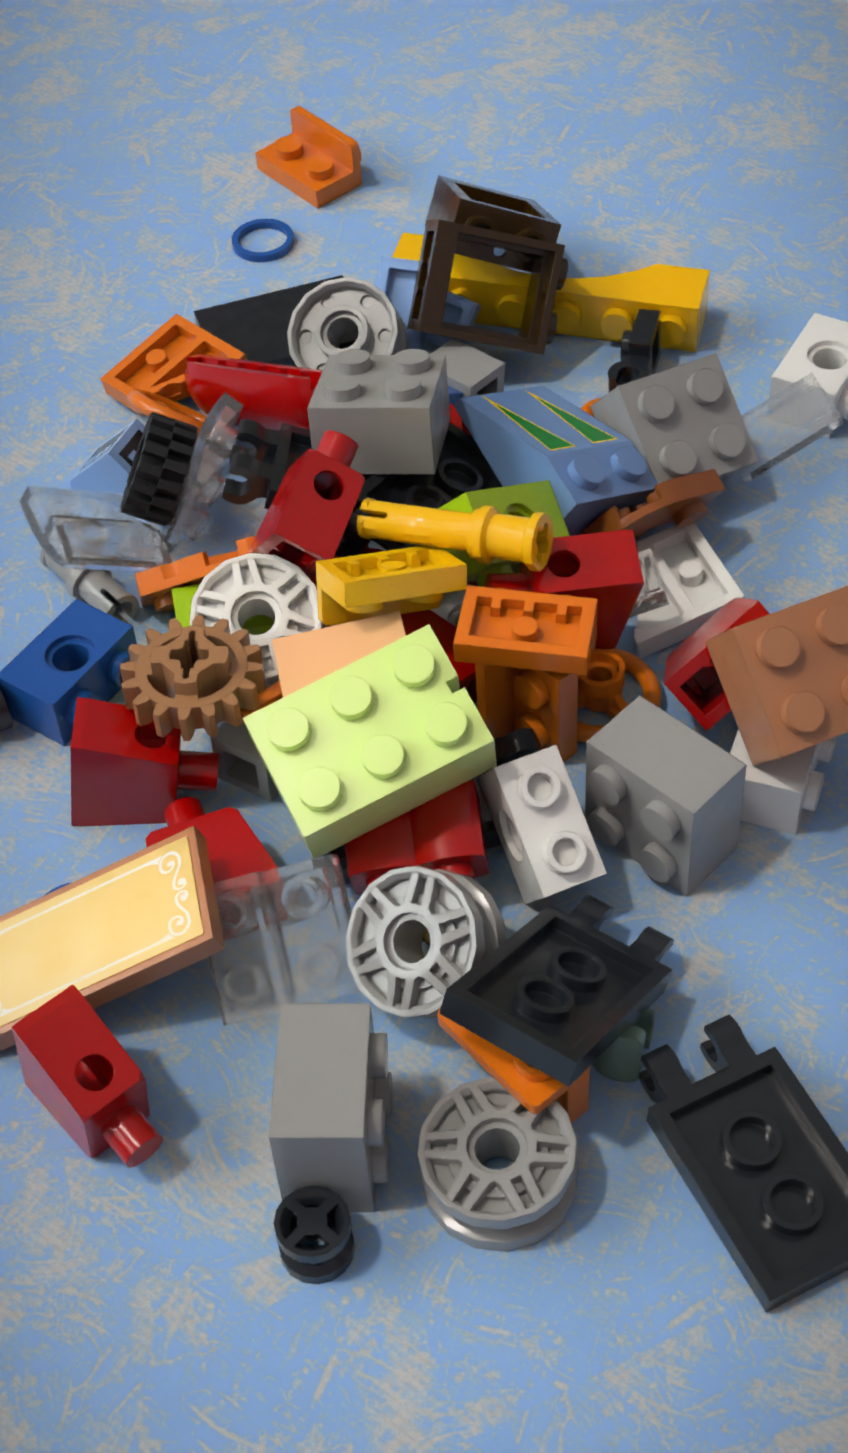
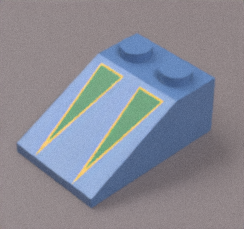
(544, 437)

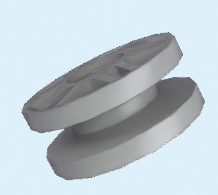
(342, 308)
(389, 929)
(504, 1205)

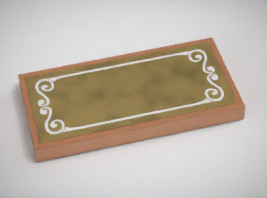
(111, 930)

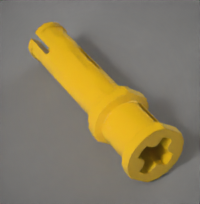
(481, 534)

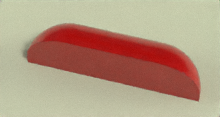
(267, 390)

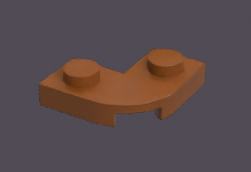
(674, 500)

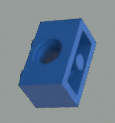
(67, 660)

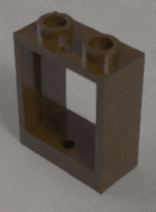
(494, 211)
(434, 276)

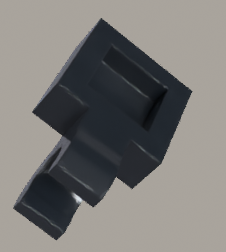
(638, 351)

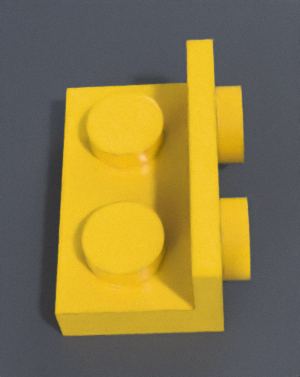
(386, 583)

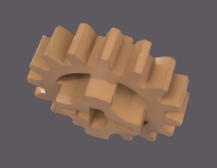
(192, 677)

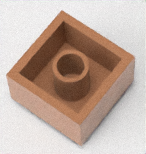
(787, 676)

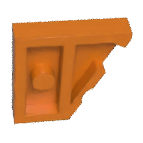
(161, 360)
(156, 583)

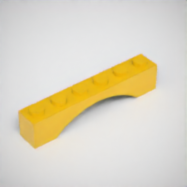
(588, 305)

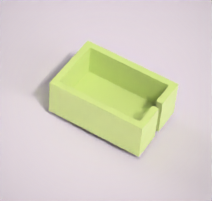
(372, 741)

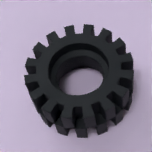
(159, 469)

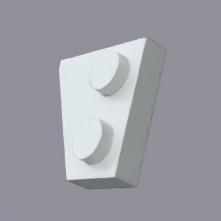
(693, 583)

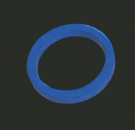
(262, 256)

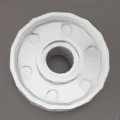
(259, 586)

